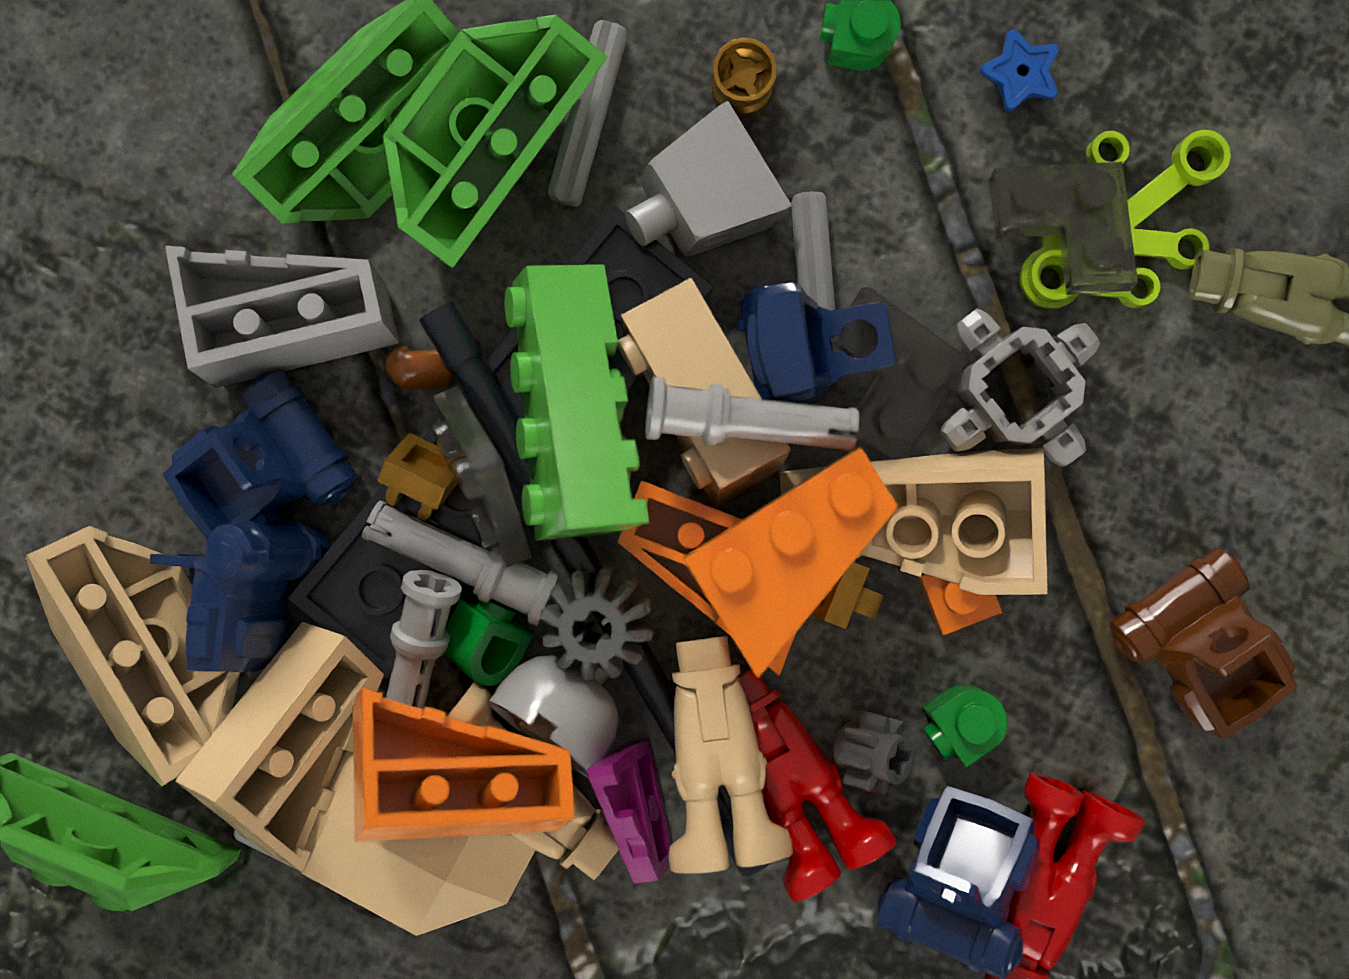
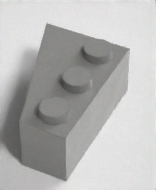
(275, 313)

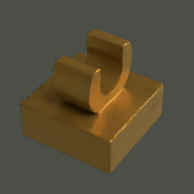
(418, 472)
(849, 596)

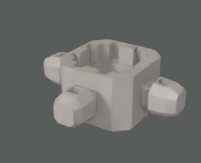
(1054, 358)

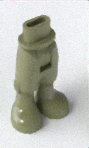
(1276, 291)

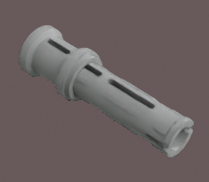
(717, 414)
(514, 586)
(420, 634)

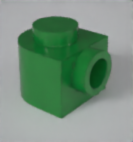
(859, 32)
(486, 641)
(965, 723)

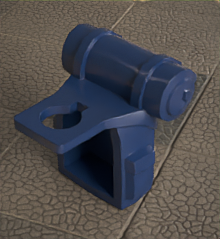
(794, 347)
(260, 460)
(242, 590)
(964, 881)

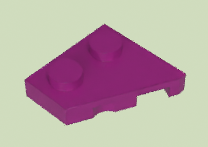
(634, 808)

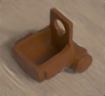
(1216, 653)

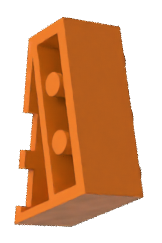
(674, 531)
(790, 553)
(449, 777)

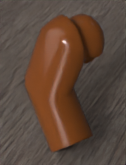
(418, 369)

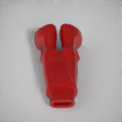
(802, 773)
(1060, 890)

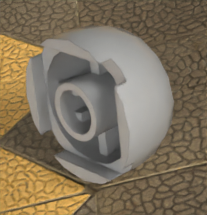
(560, 708)

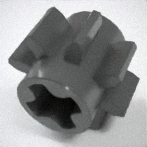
(874, 752)

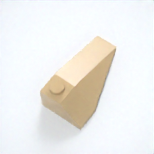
(963, 518)

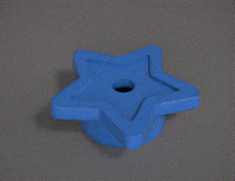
(1019, 88)

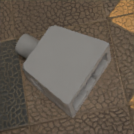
(708, 188)

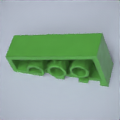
(571, 404)

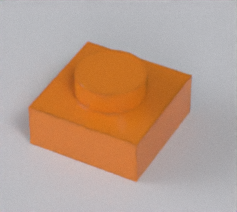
(956, 607)

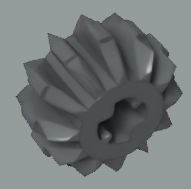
(580, 642)

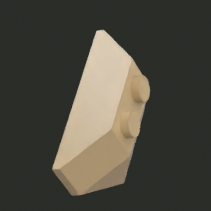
(128, 645)
(411, 881)

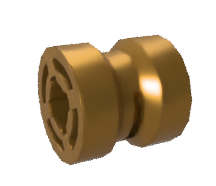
(741, 65)

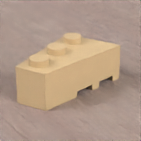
(682, 342)
(282, 743)

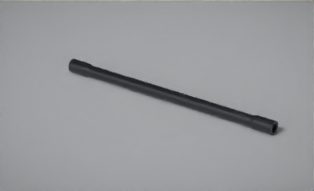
(465, 361)

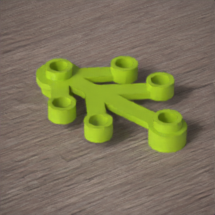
(1146, 243)

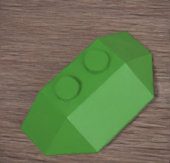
(481, 125)
(325, 143)
(99, 840)

